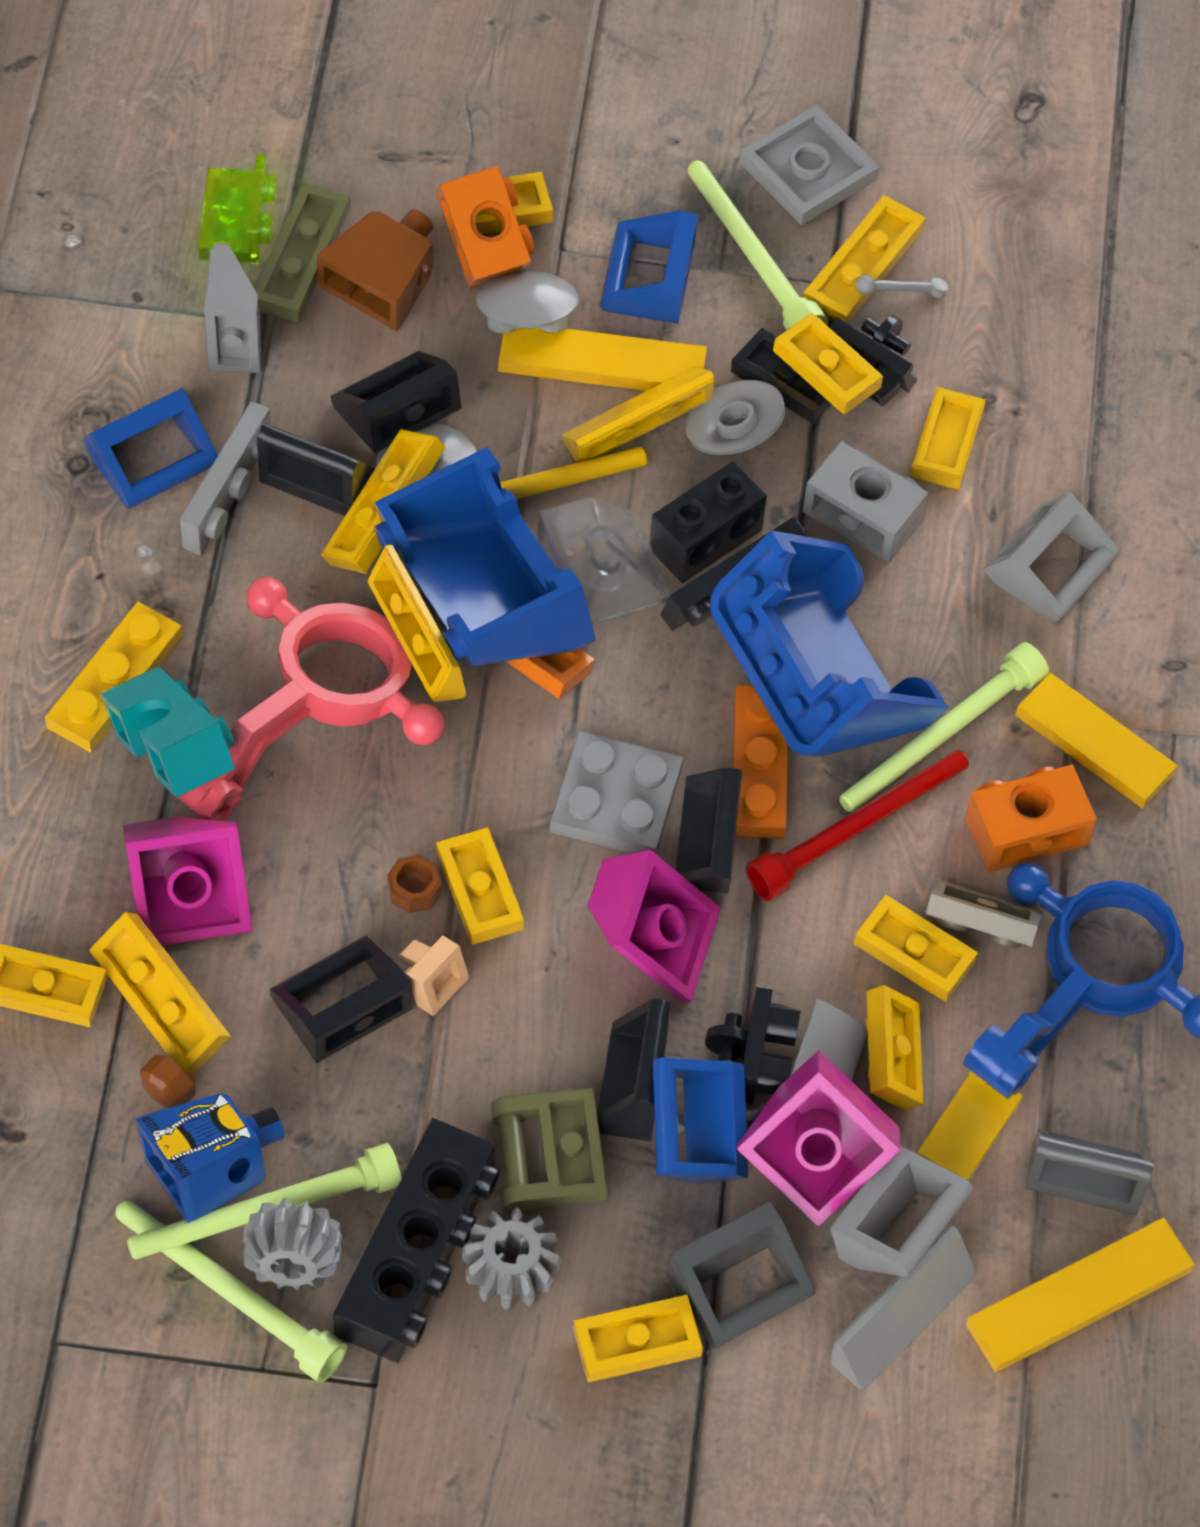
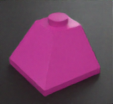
(187, 878)
(655, 919)

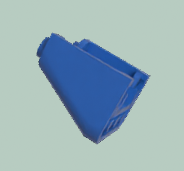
(483, 566)
(803, 654)

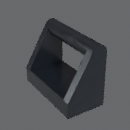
(406, 406)
(309, 470)
(709, 828)
(353, 1015)
(627, 1084)

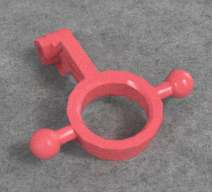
(304, 698)

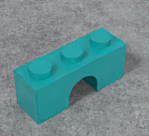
(175, 730)

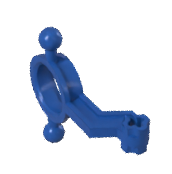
(1011, 1057)

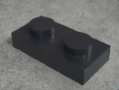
(761, 363)

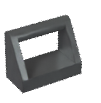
(1088, 1172)
(726, 1248)

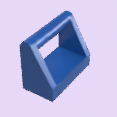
(659, 300)
(173, 406)
(712, 1119)

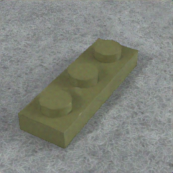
(292, 264)

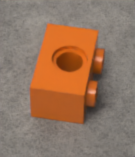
(481, 255)
(1011, 838)

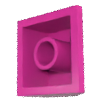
(820, 1138)

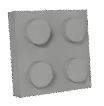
(809, 164)
(616, 794)

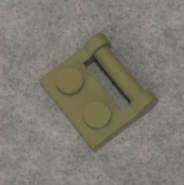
(568, 1148)

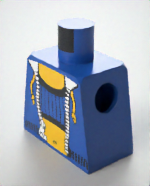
(207, 1151)

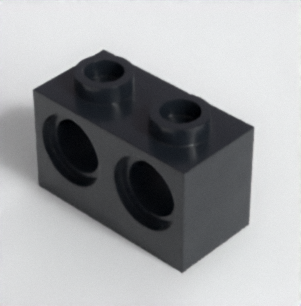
(707, 522)

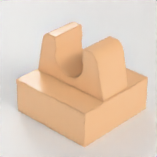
(434, 972)

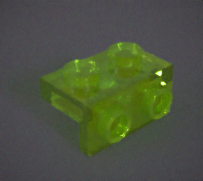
(236, 210)

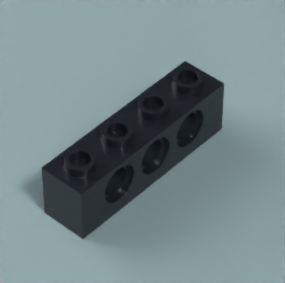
(442, 1159)

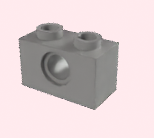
(876, 525)

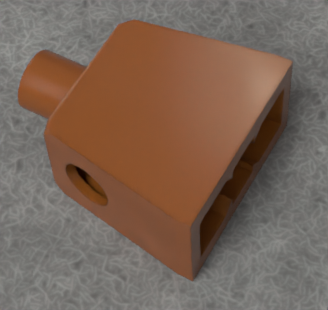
(379, 265)

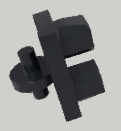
(877, 353)
(767, 1023)

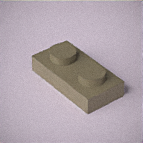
(964, 908)

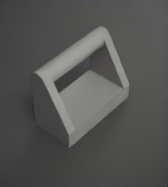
(231, 315)
(1011, 563)
(880, 1203)

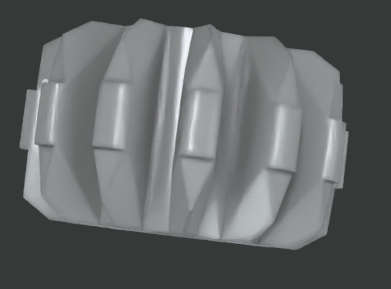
(292, 1244)
(532, 1267)

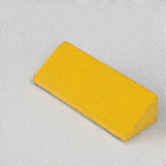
(640, 414)
(415, 628)

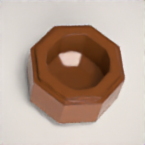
(414, 883)
(167, 1081)

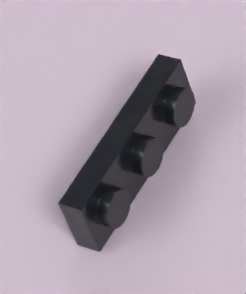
(693, 600)

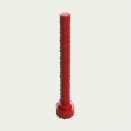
(772, 874)

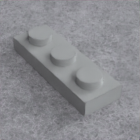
(224, 482)

